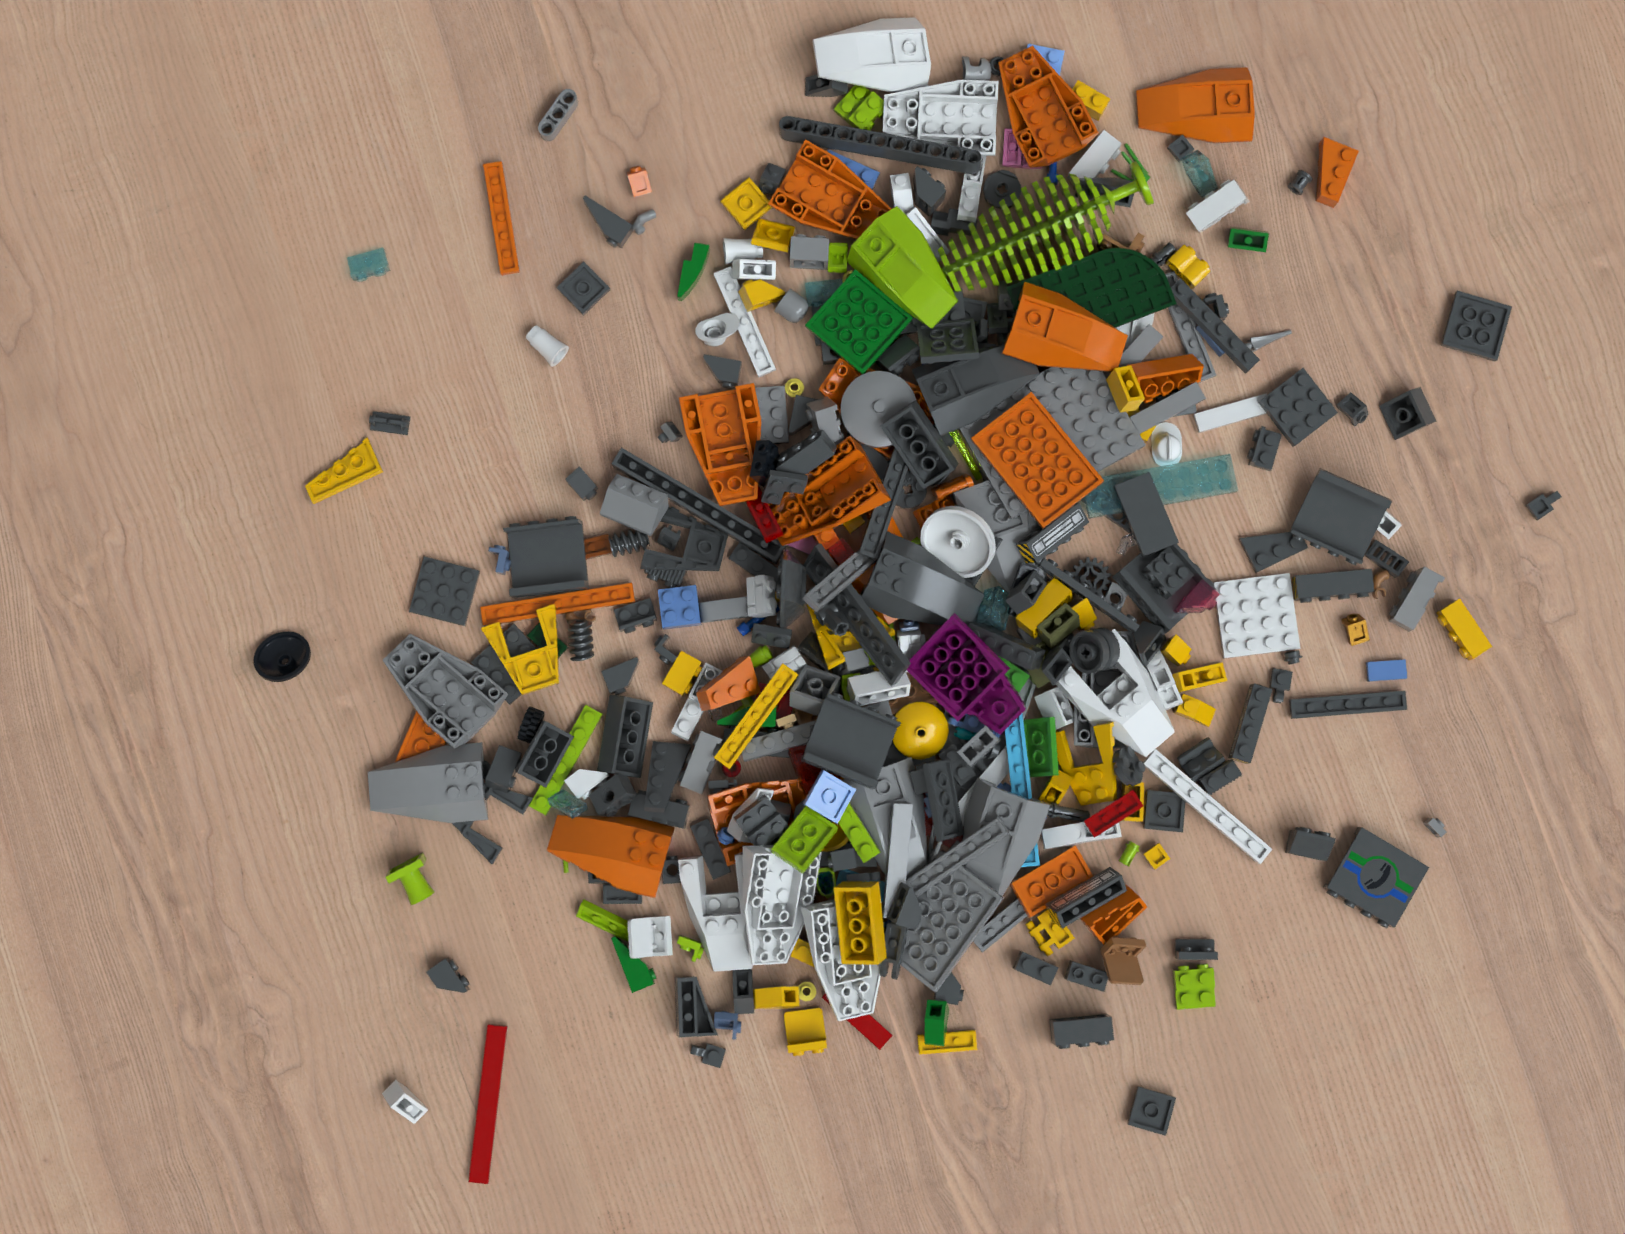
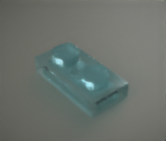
(567, 804)

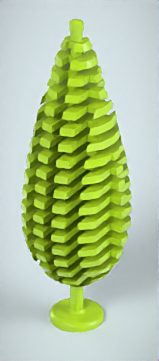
(1041, 228)

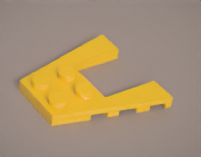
(830, 651)
(535, 668)
(1095, 781)

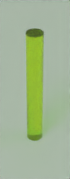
(966, 455)

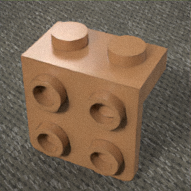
(1136, 245)
(1122, 960)

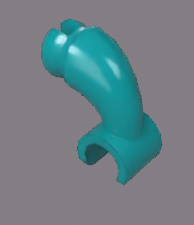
(964, 734)

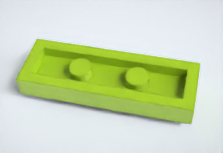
(858, 834)
(603, 919)

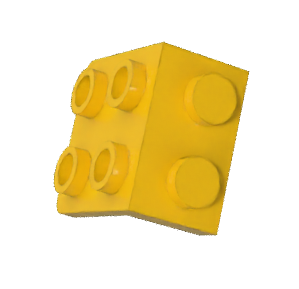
(805, 1031)

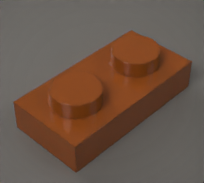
(597, 546)

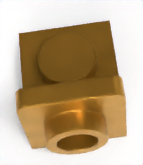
(1356, 629)

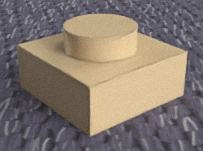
(787, 721)

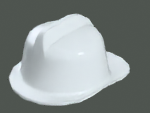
(717, 329)
(1166, 444)

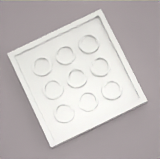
(1256, 615)

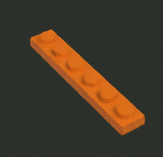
(501, 218)

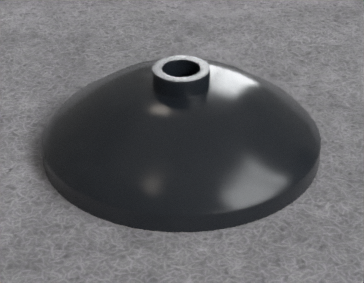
(278, 650)

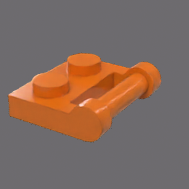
(952, 486)

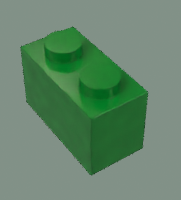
(1248, 239)

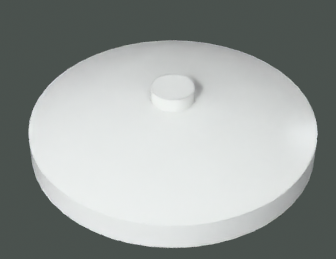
(959, 540)

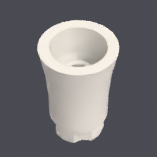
(740, 249)
(547, 345)

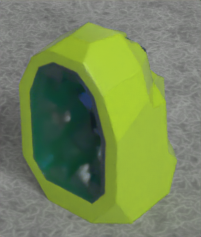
(826, 881)

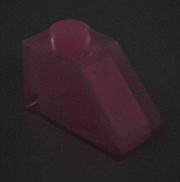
(1198, 599)

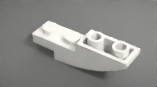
(971, 194)
(1163, 681)
(691, 711)
(1075, 834)

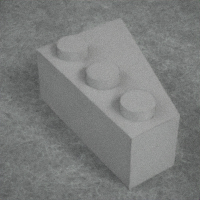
(823, 417)
(1414, 598)
(700, 762)

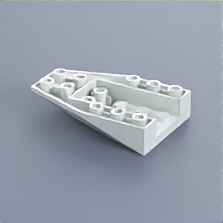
(774, 902)
(848, 987)

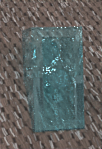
(1200, 172)

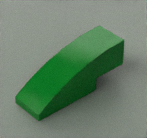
(693, 270)

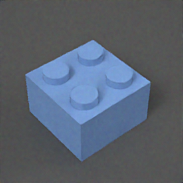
(679, 607)

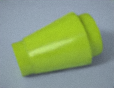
(761, 656)

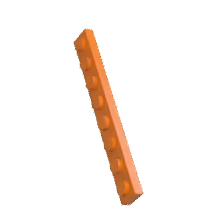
(564, 603)

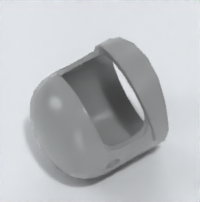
(979, 72)
(792, 307)

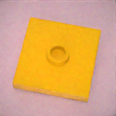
(746, 203)
(773, 235)

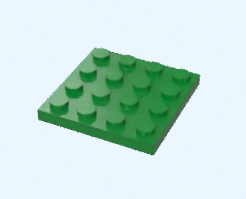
(859, 322)

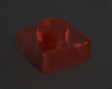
(841, 551)

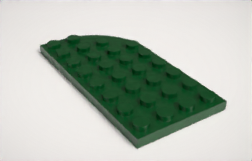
(1111, 284)

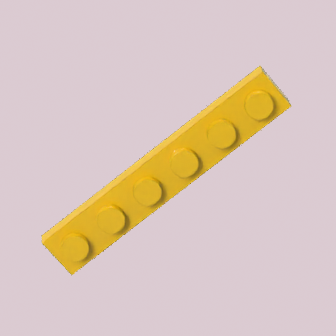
(756, 716)

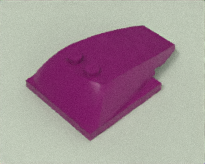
(967, 676)

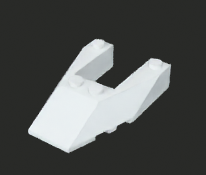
(1127, 702)
(716, 916)

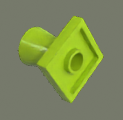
(412, 879)

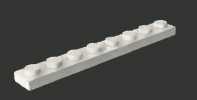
(1207, 806)

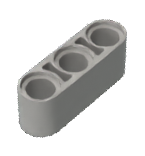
(558, 123)
(723, 609)

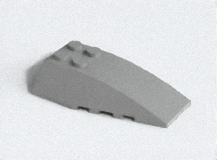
(433, 785)

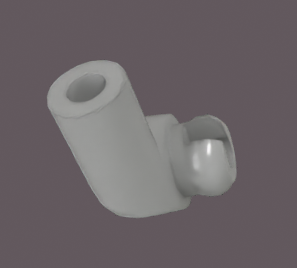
(641, 219)

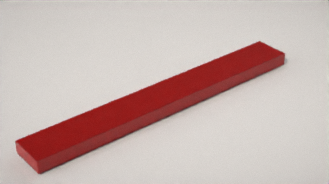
(488, 1104)

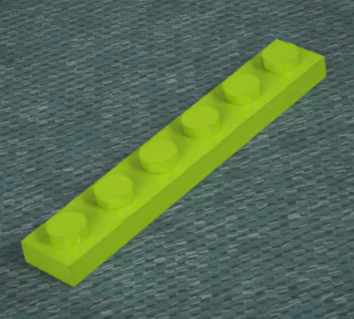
(582, 732)

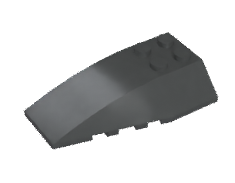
(918, 586)

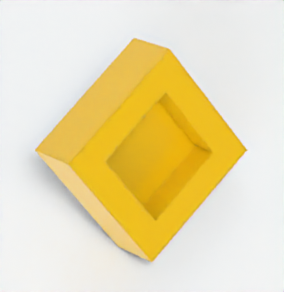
(1156, 856)

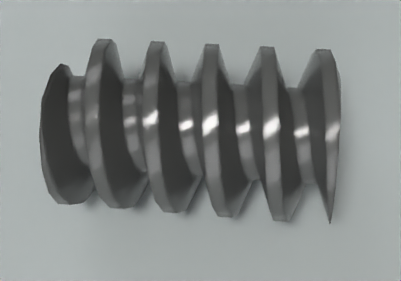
(628, 542)
(582, 639)

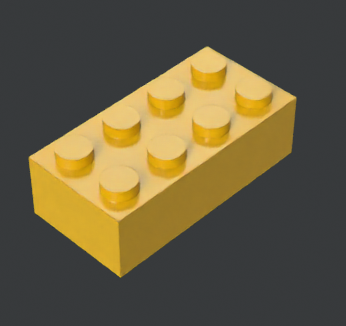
(860, 922)

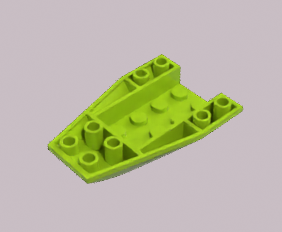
(903, 267)

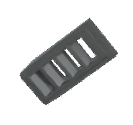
(1390, 553)

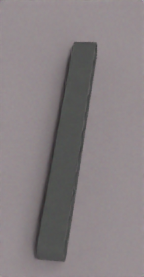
(888, 141)

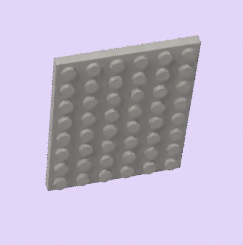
(1084, 411)

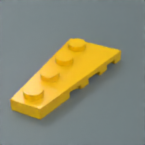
(349, 471)

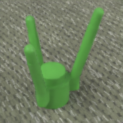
(1145, 173)

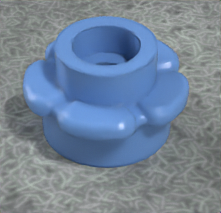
(725, 837)

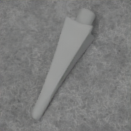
(1258, 342)

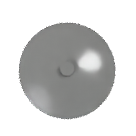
(871, 402)

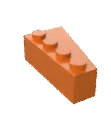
(1167, 374)

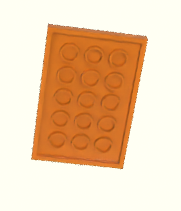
(1037, 460)

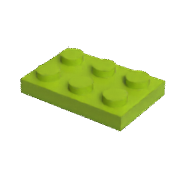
(804, 839)

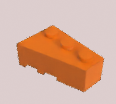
(1333, 170)
(730, 686)
(1114, 915)

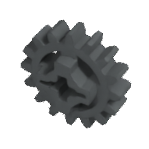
(1089, 570)

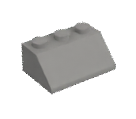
(634, 504)

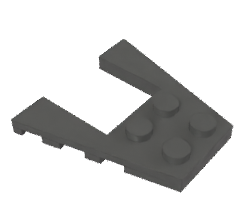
(702, 551)
(485, 846)

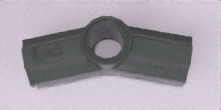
(830, 616)

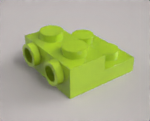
(860, 108)
(1194, 987)

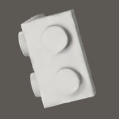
(650, 937)

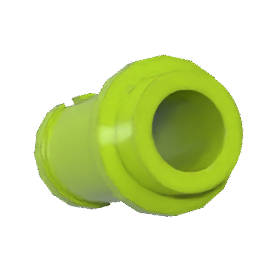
(1129, 853)

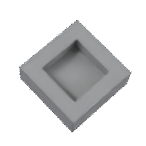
(1435, 826)

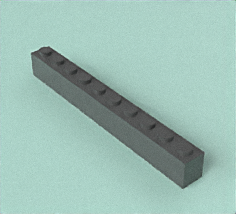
(697, 505)

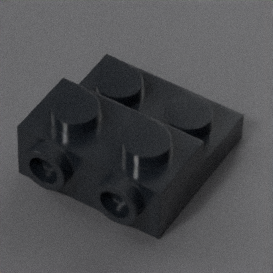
(763, 460)

